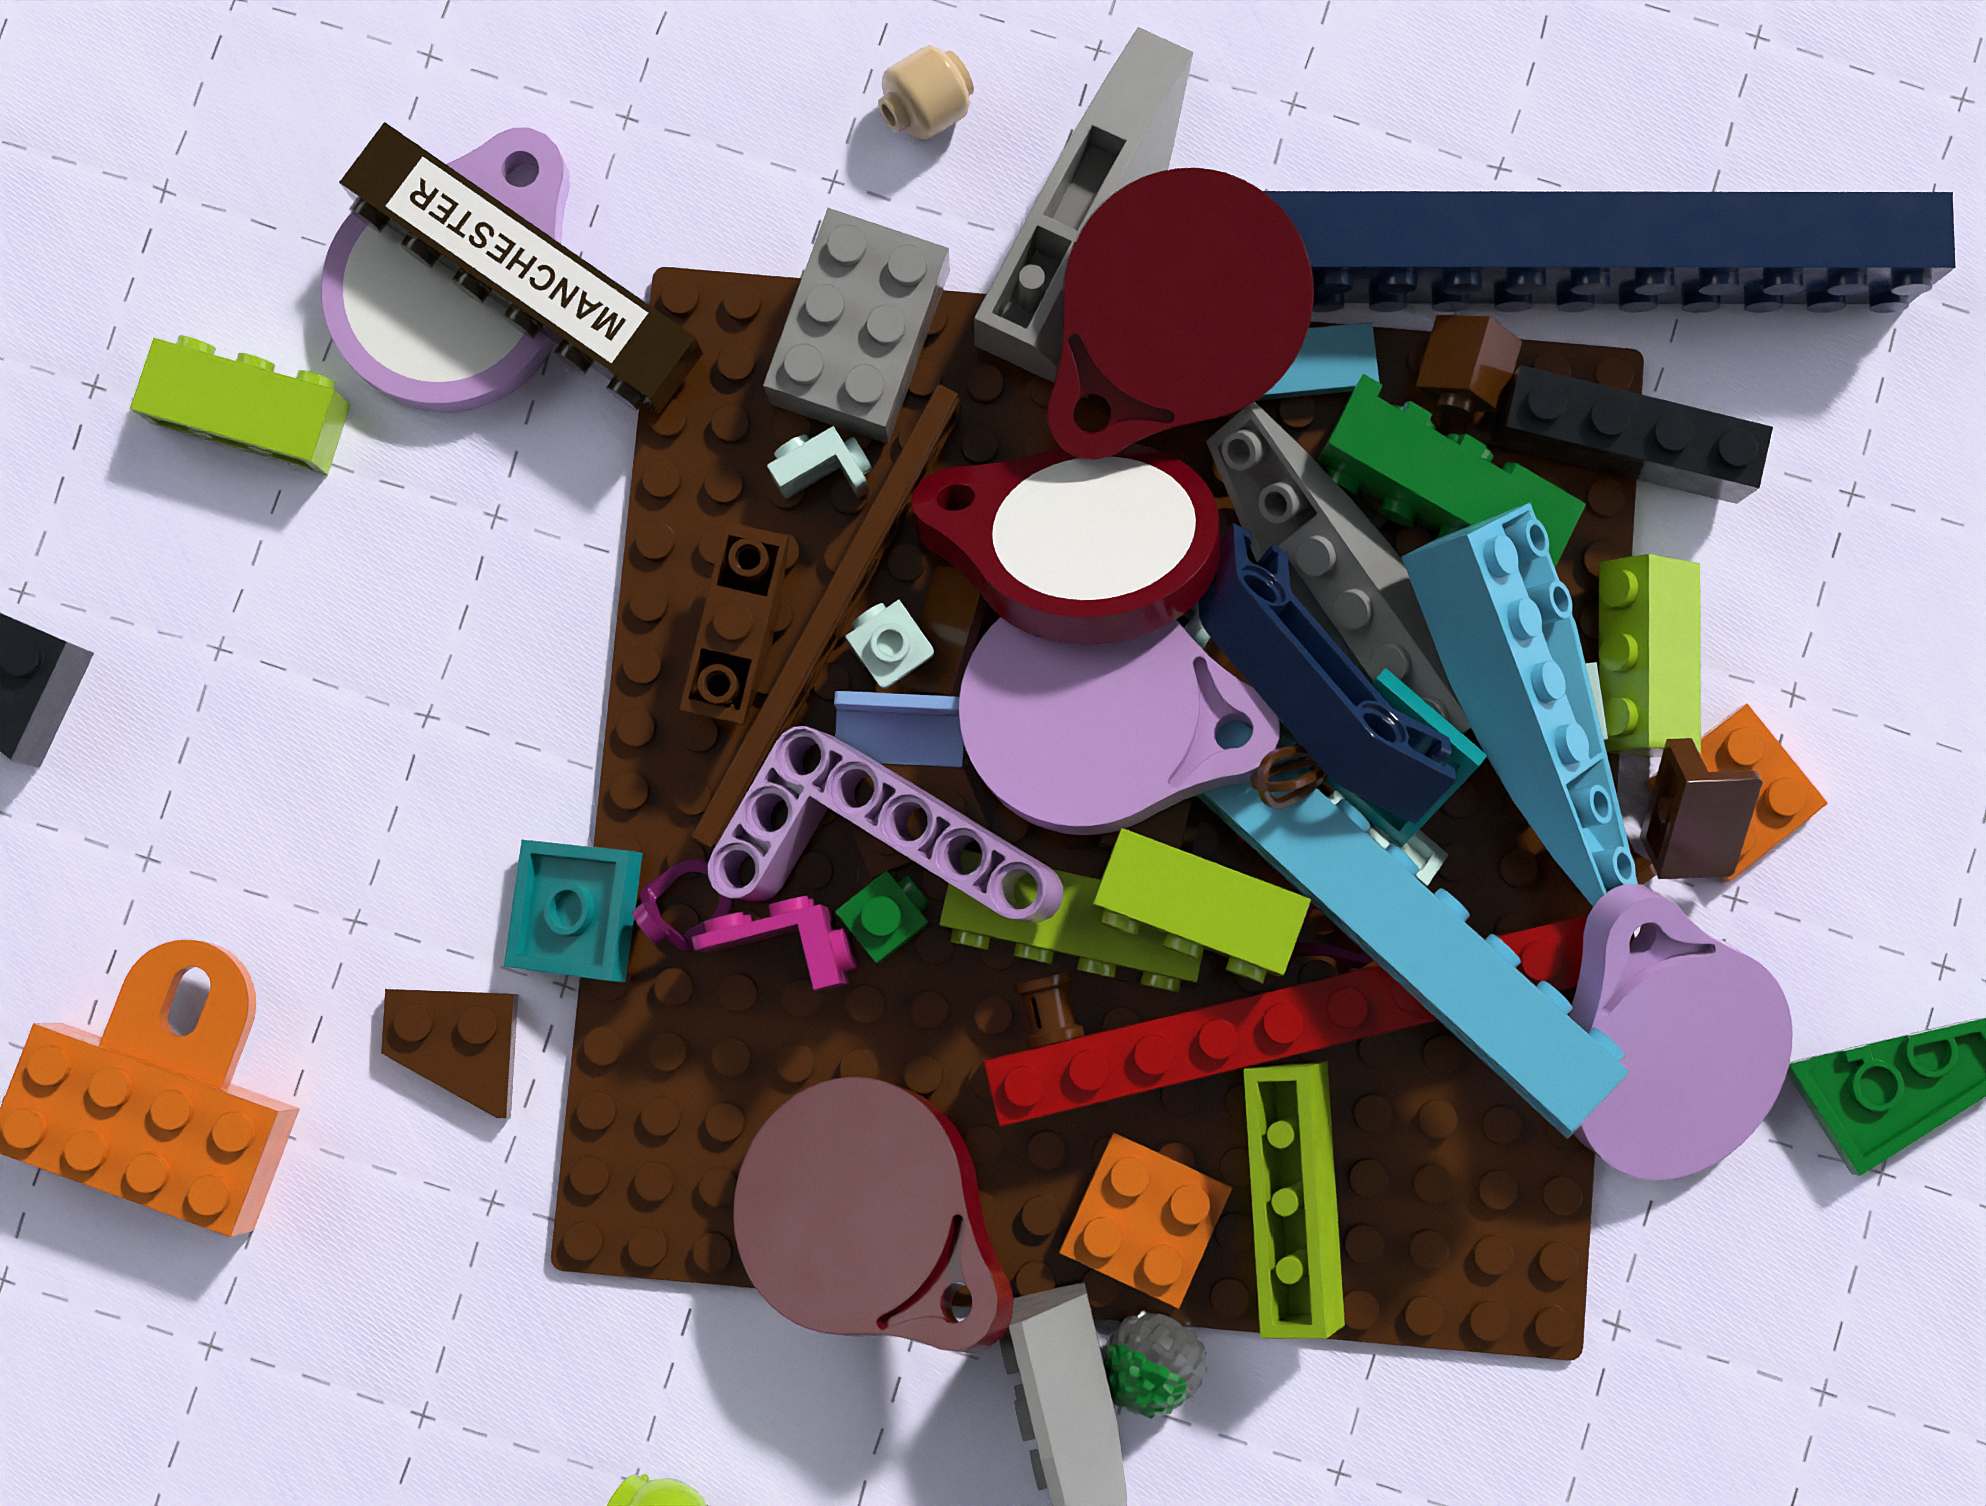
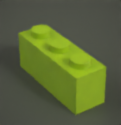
(241, 403)
(1650, 653)
(1199, 906)

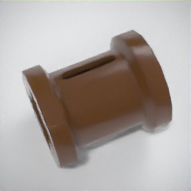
(1049, 1010)

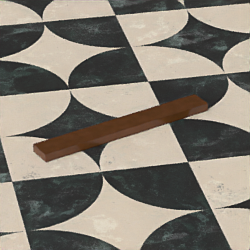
(833, 610)

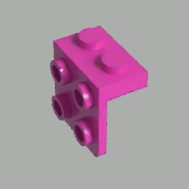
(826, 949)

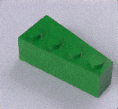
(1433, 476)

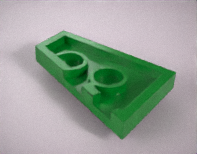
(1893, 1089)

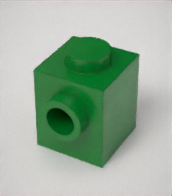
(885, 915)

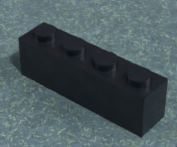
(1632, 435)

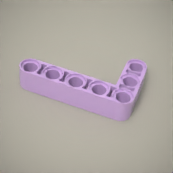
(884, 816)

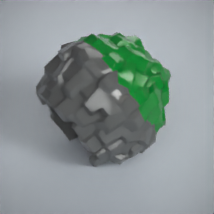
(1153, 1364)

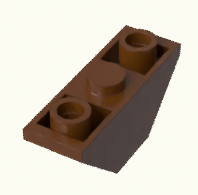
(736, 624)

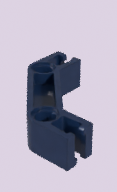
(1318, 687)

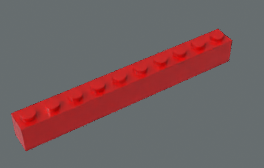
(1244, 1031)

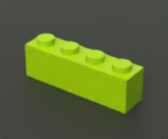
(1071, 931)
(1294, 1200)

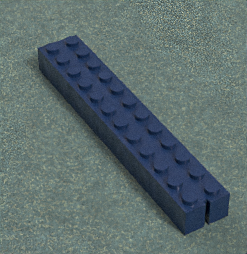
(1622, 248)

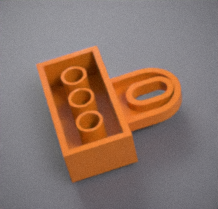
(151, 1107)

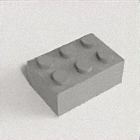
(857, 325)

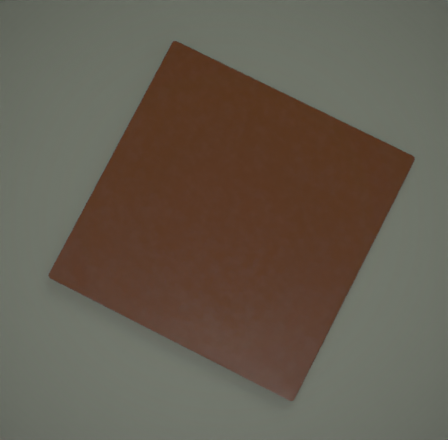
(1450, 1188)

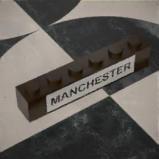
(521, 269)

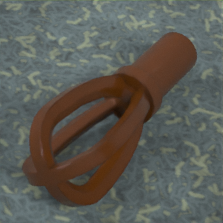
(1303, 785)

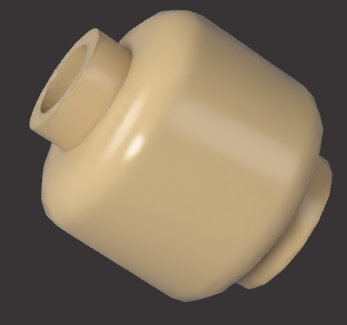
(925, 92)

